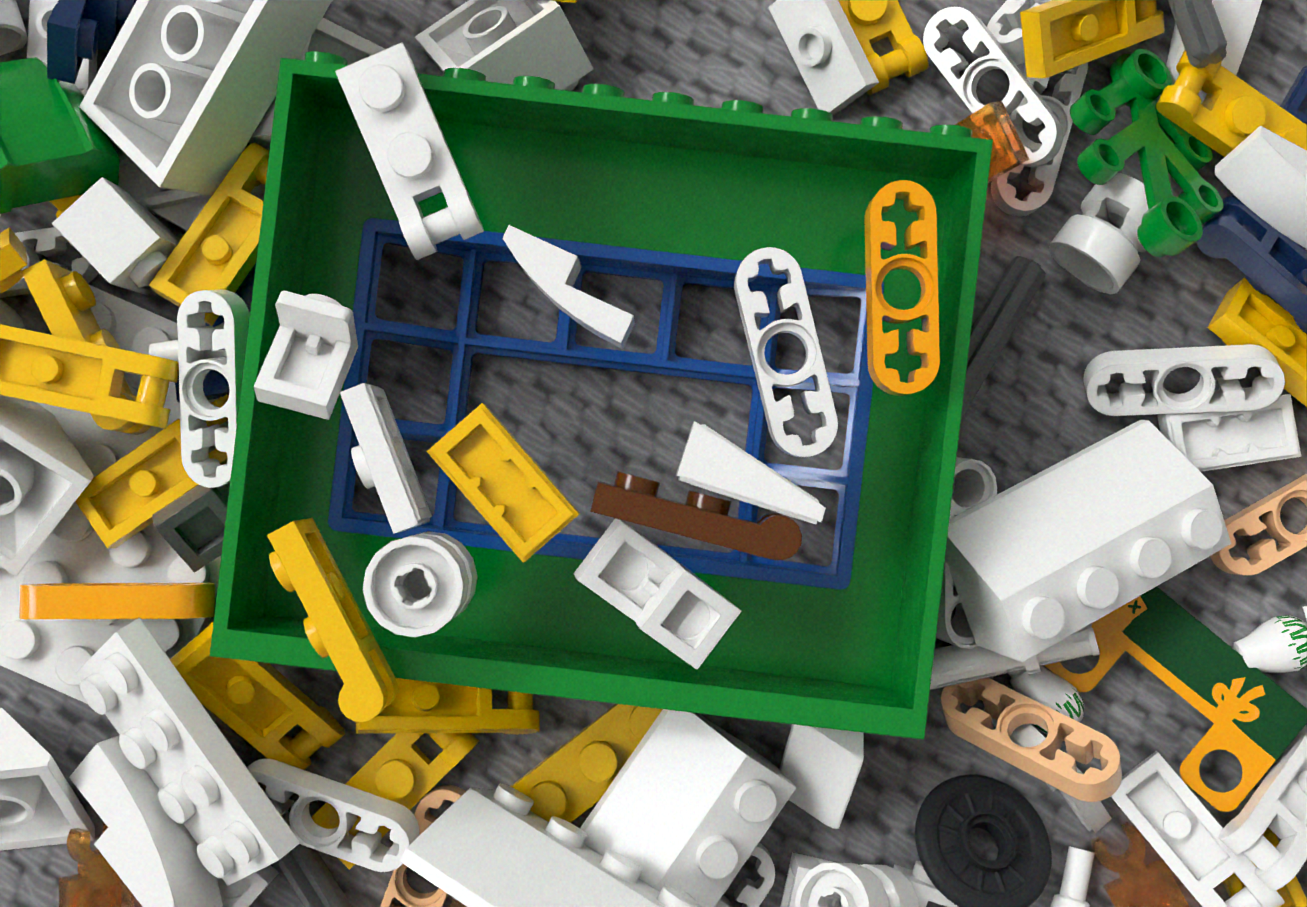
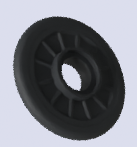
(952, 865)

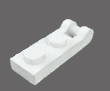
(408, 148)
(1281, 807)
(1187, 836)

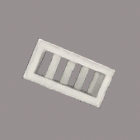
(728, 470)

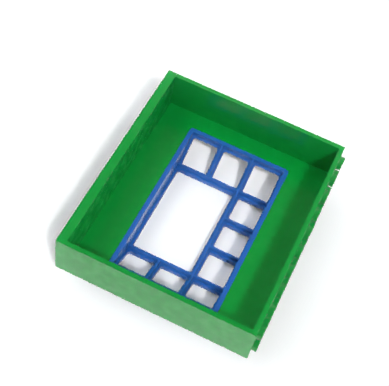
(641, 196)

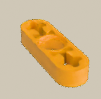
(882, 235)
(117, 600)

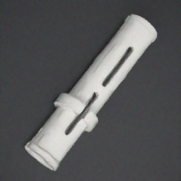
(960, 665)

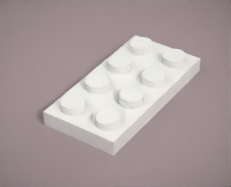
(184, 755)

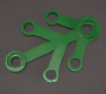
(1138, 83)

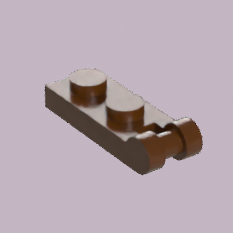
(699, 518)

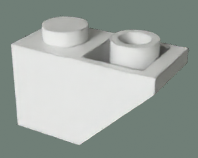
(117, 236)

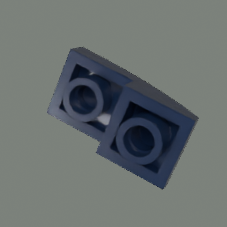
(78, 30)

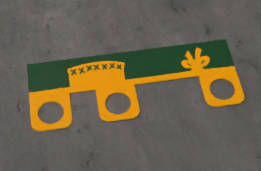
(1247, 708)

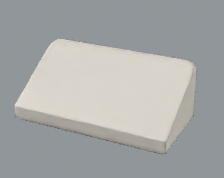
(824, 770)

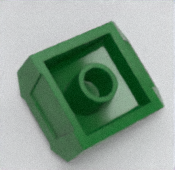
(47, 139)

